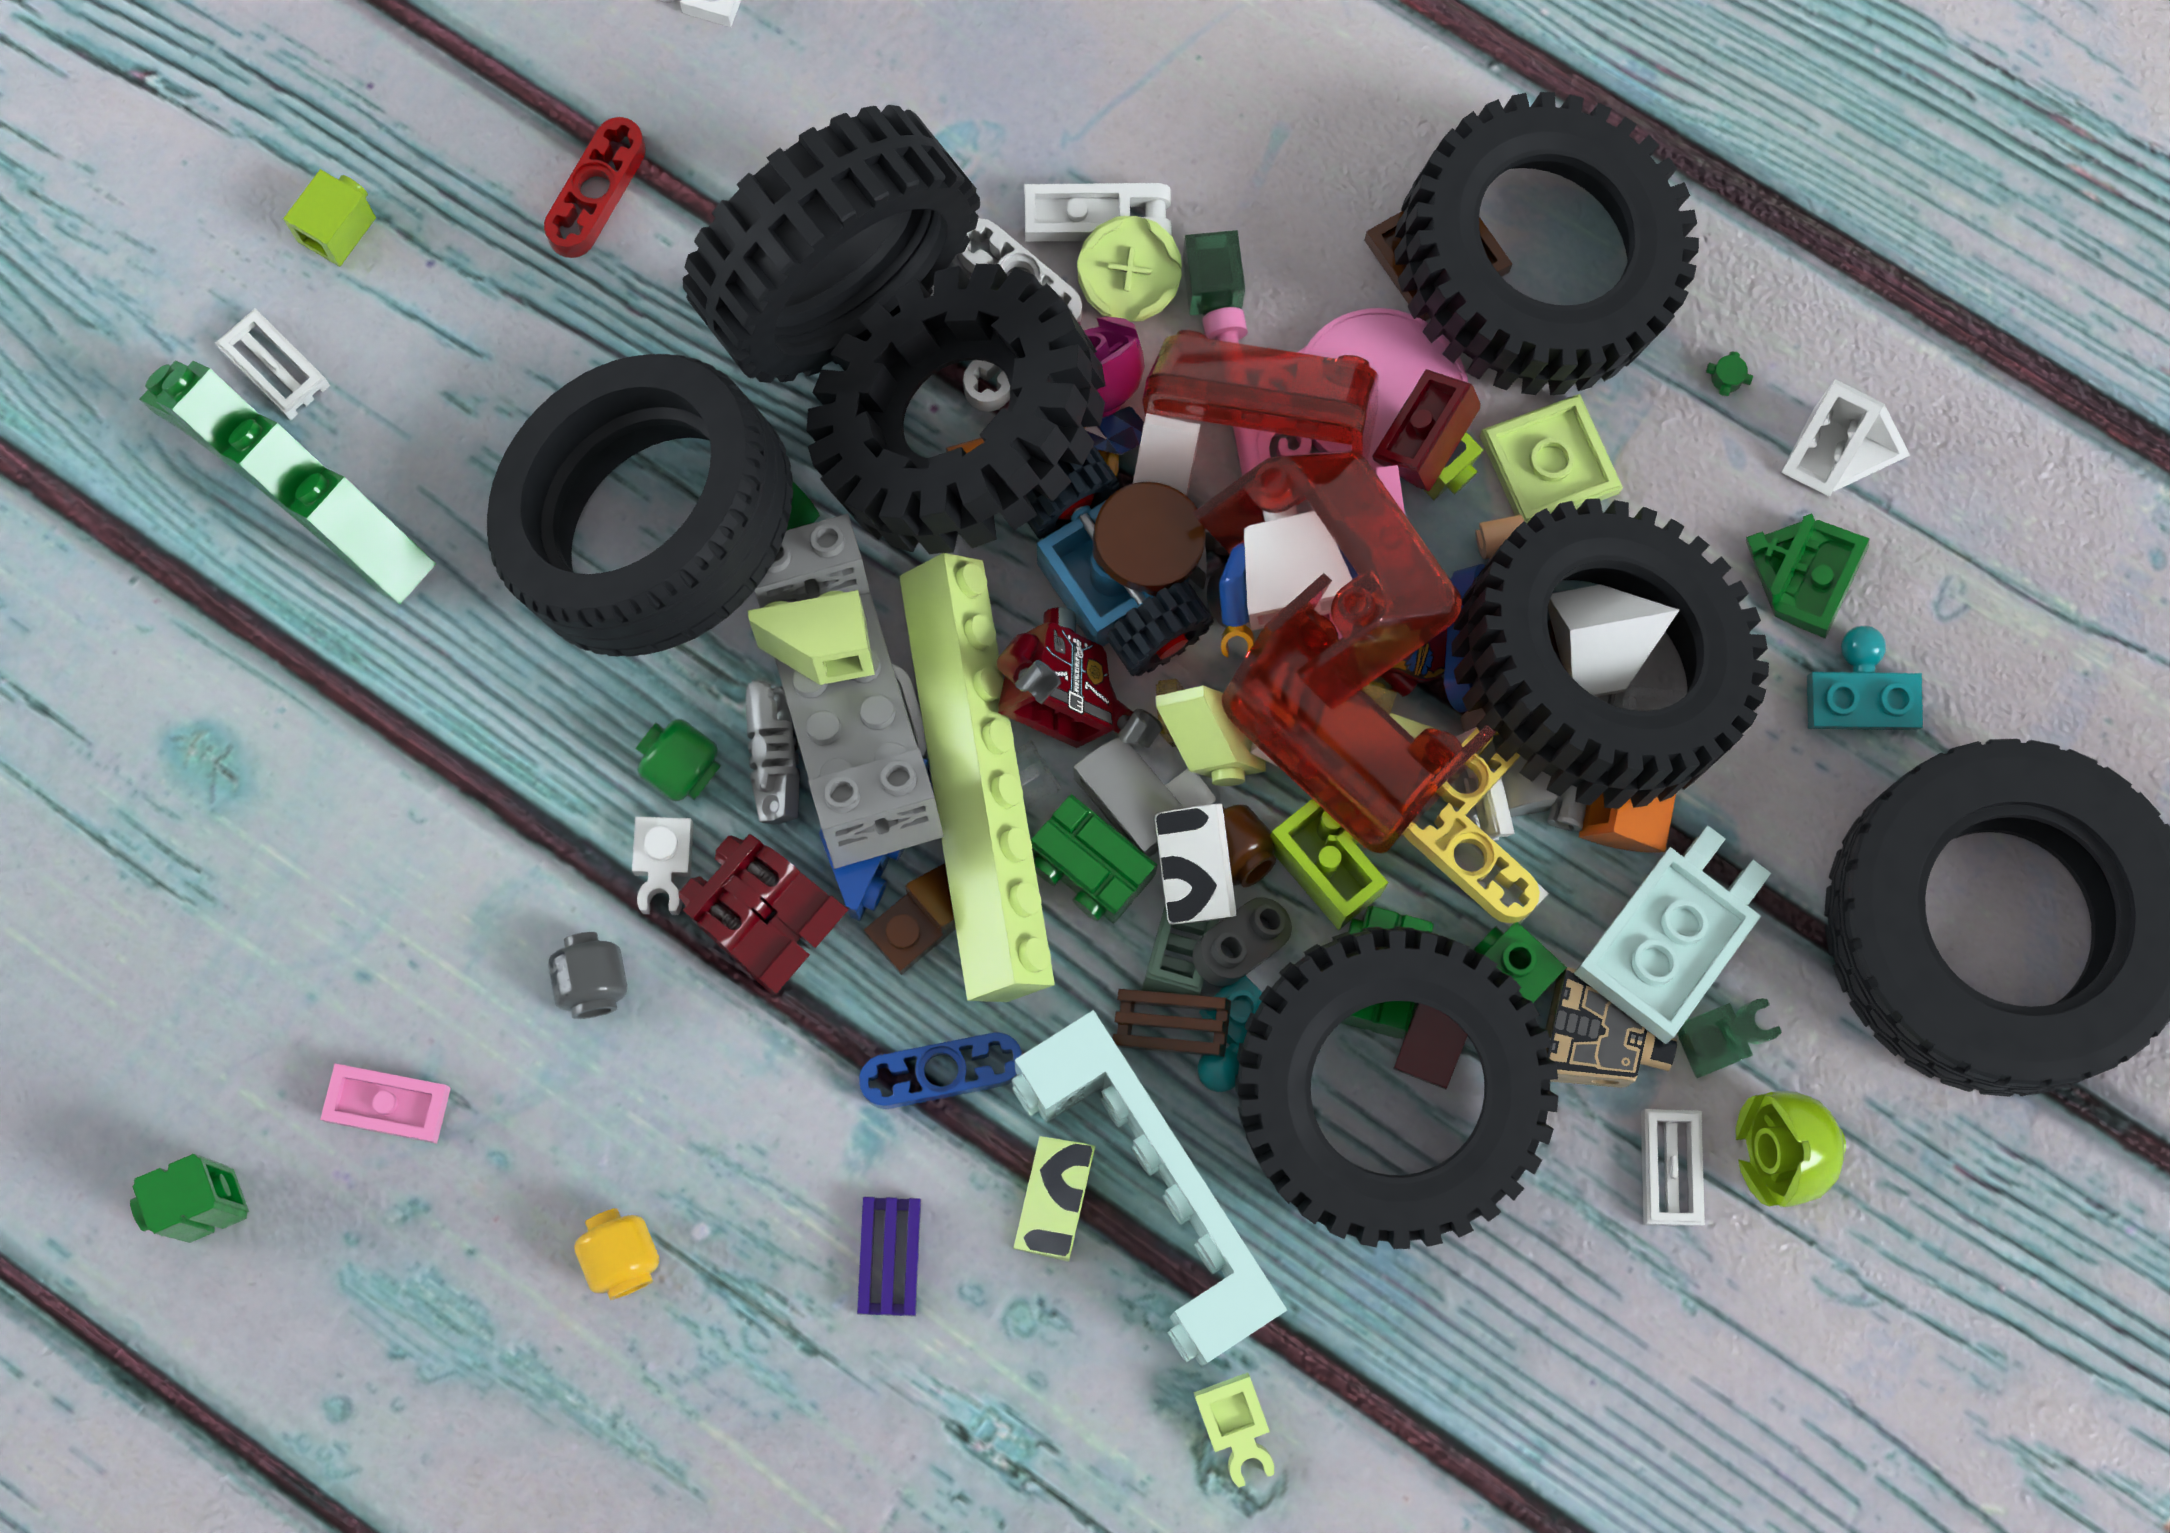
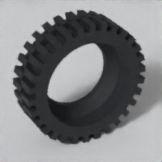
(1492, 318)
(1559, 722)
(1279, 1066)

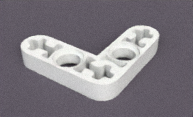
(1017, 256)

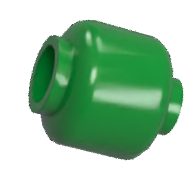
(677, 759)

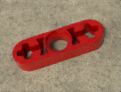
(595, 164)

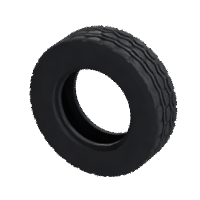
(1906, 989)

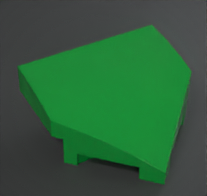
(1807, 570)

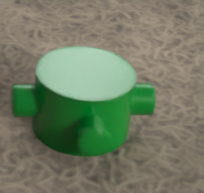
(1729, 373)

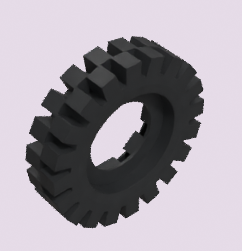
(863, 408)

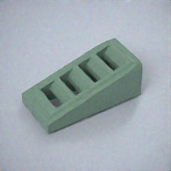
(1170, 973)

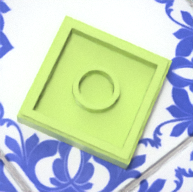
(1550, 458)

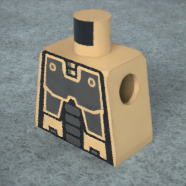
(1597, 1040)

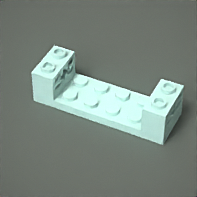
(1082, 1062)

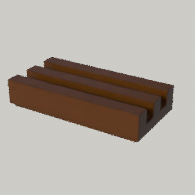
(1126, 1018)

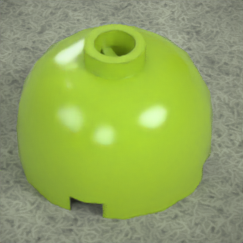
(1791, 1148)

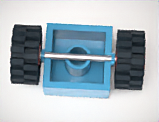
(1136, 625)

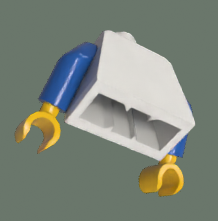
(1274, 568)

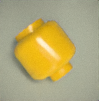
(616, 1254)

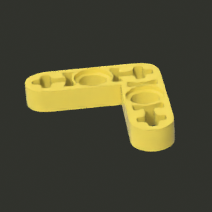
(1458, 829)

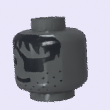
(587, 976)

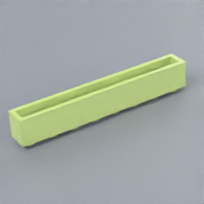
(976, 781)

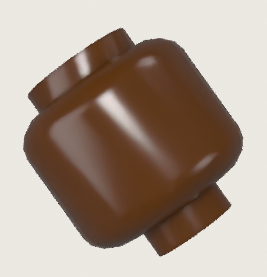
(1248, 845)

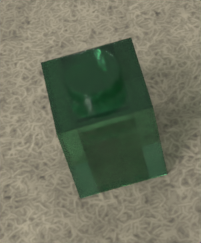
(1213, 271)

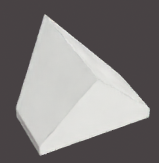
(1844, 441)
(1606, 635)

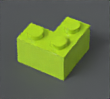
(1327, 863)

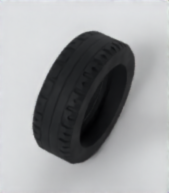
(577, 443)

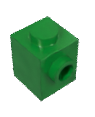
(1522, 959)

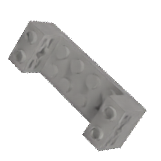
(852, 731)

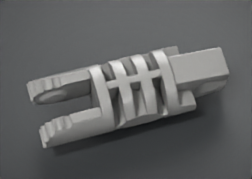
(773, 753)

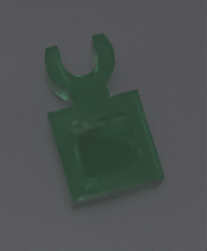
(1722, 1037)

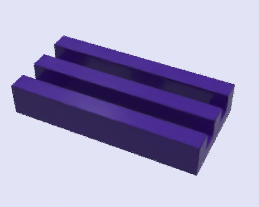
(890, 1206)

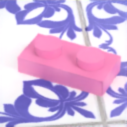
(385, 1103)

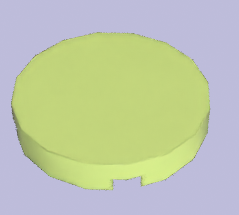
(1129, 268)

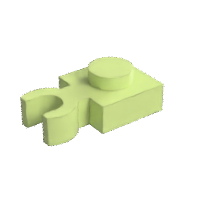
(1233, 1421)

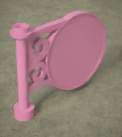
(1382, 336)

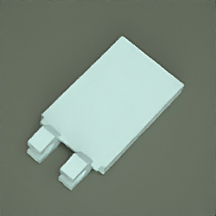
(1673, 937)

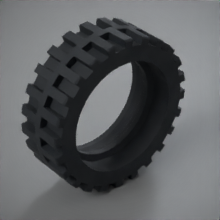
(828, 239)

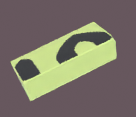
(1054, 1198)

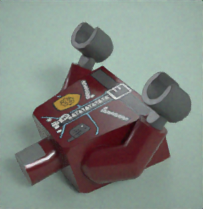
(1064, 686)

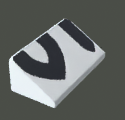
(1195, 864)

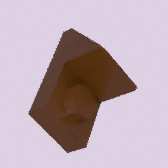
(915, 921)

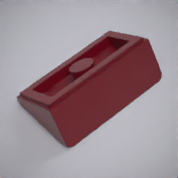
(1428, 428)

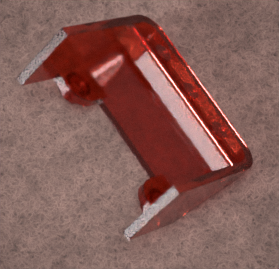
(1264, 389)
(1400, 586)
(1344, 758)

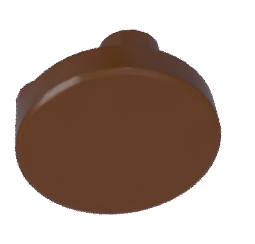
(1148, 537)

